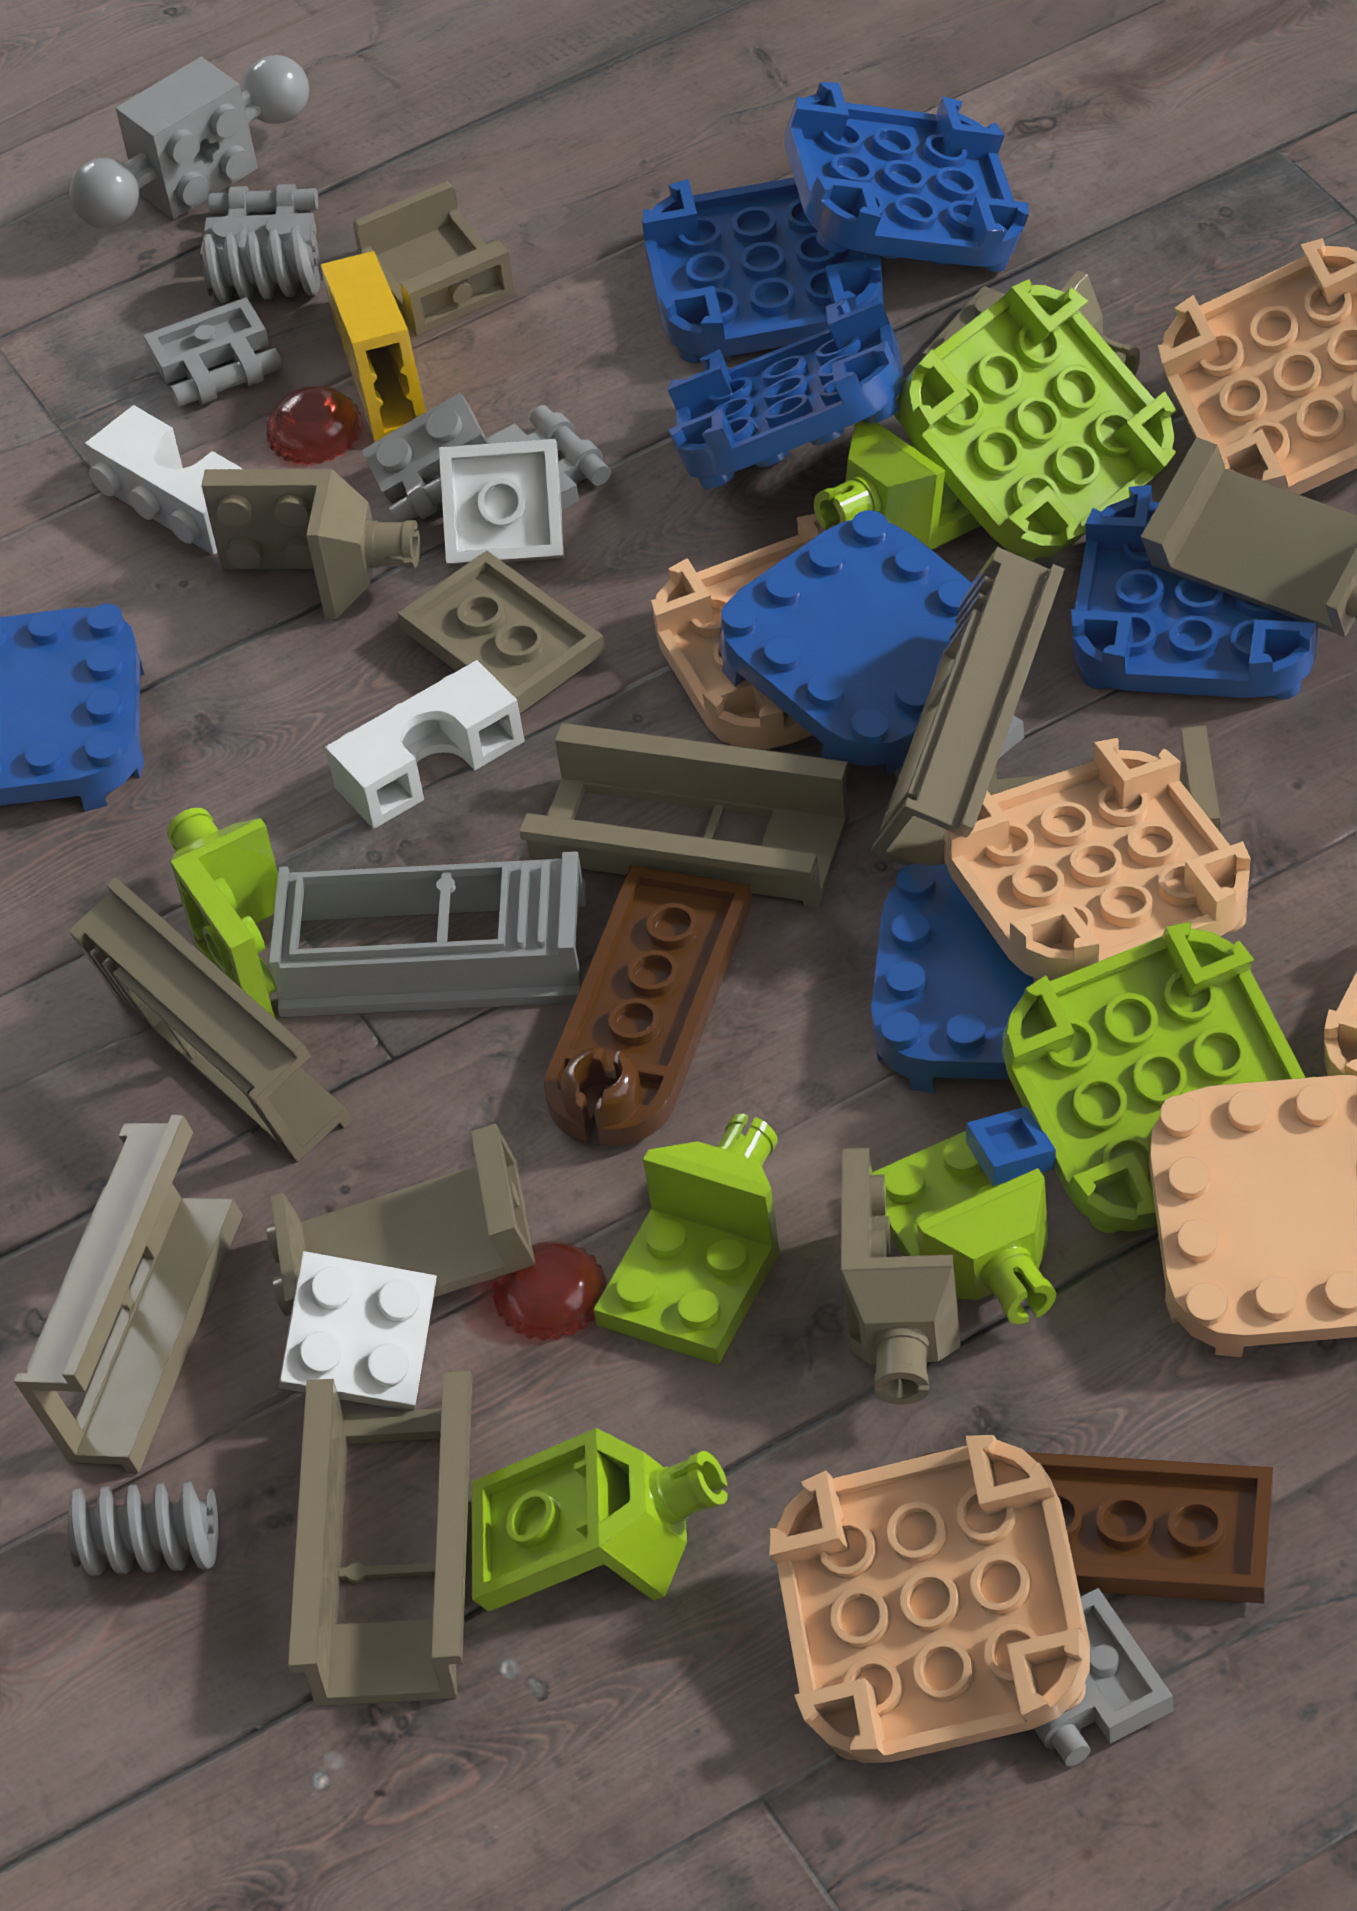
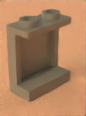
(434, 258)

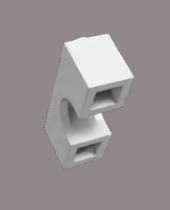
(142, 466)
(459, 715)

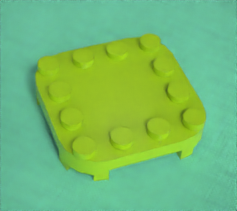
(1035, 420)
(1120, 1039)

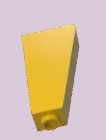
(374, 342)

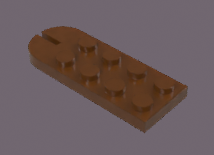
(644, 1004)
(1165, 1525)

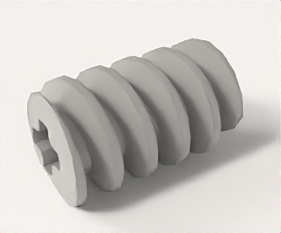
(261, 266)
(143, 1530)

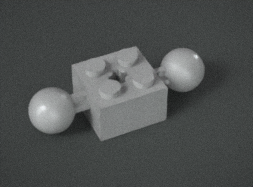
(187, 138)

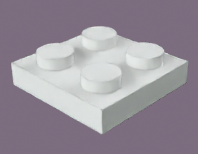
(501, 501)
(359, 1328)

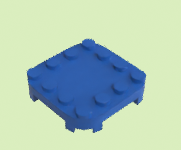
(903, 181)
(747, 269)
(788, 395)
(1171, 634)
(847, 636)
(68, 705)
(940, 984)

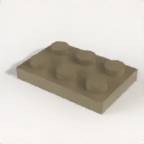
(505, 625)

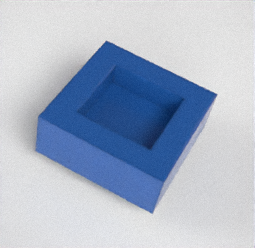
(1009, 1145)

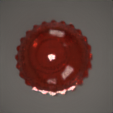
(313, 425)
(553, 1294)

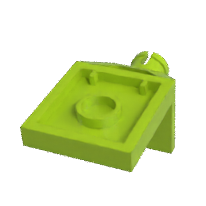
(898, 483)
(226, 888)
(996, 1233)
(699, 1246)
(584, 1509)

